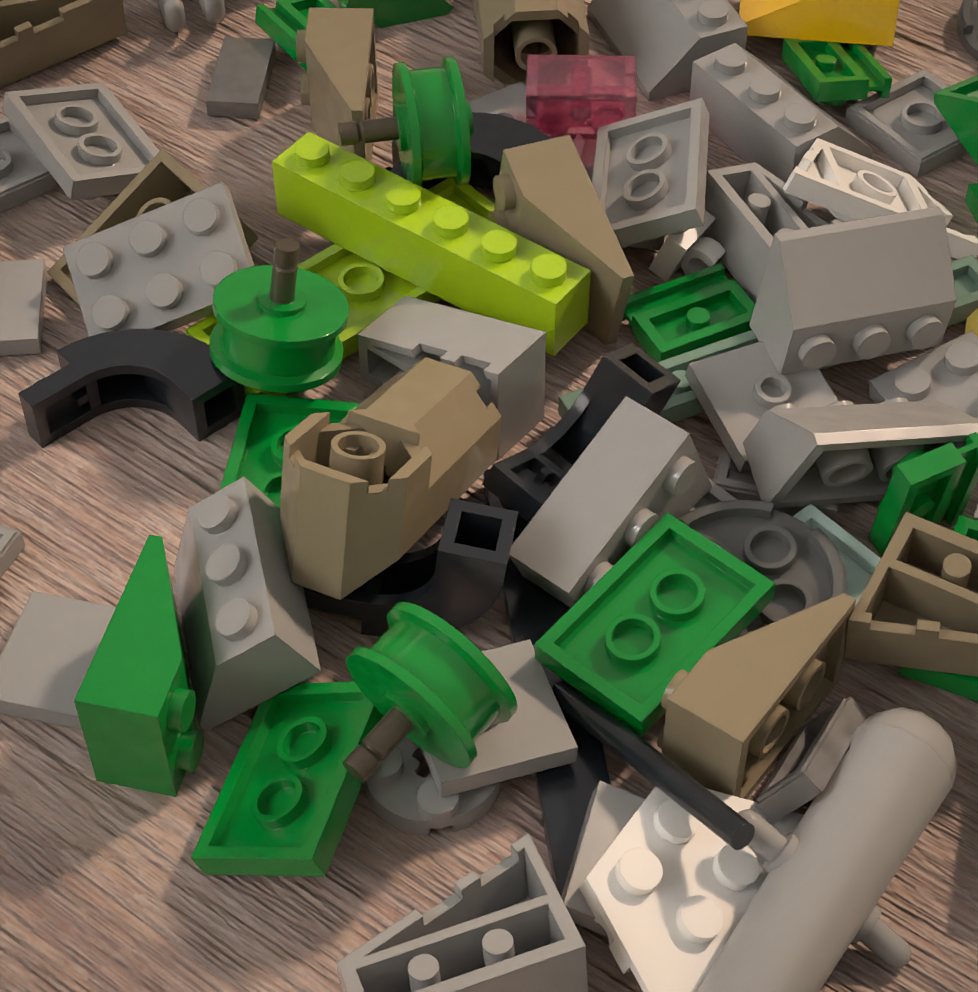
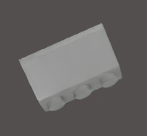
(667, 37)
(763, 112)
(855, 290)
(845, 448)
(238, 605)

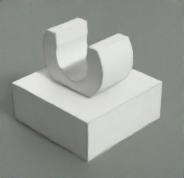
(687, 250)

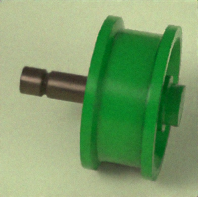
(428, 123)
(278, 325)
(428, 689)

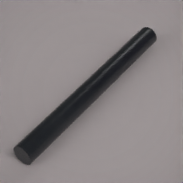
(655, 767)

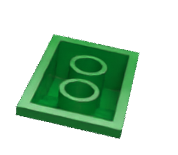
(138, 690)

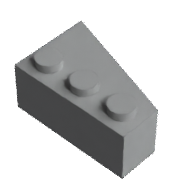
(748, 212)
(500, 354)
(609, 501)
(488, 936)

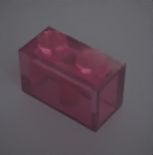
(579, 93)

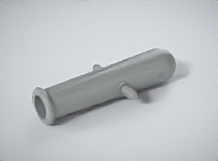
(839, 860)

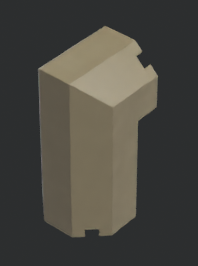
(527, 27)
(381, 475)

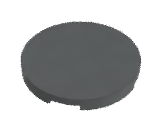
(777, 546)

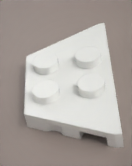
(863, 188)
(674, 892)

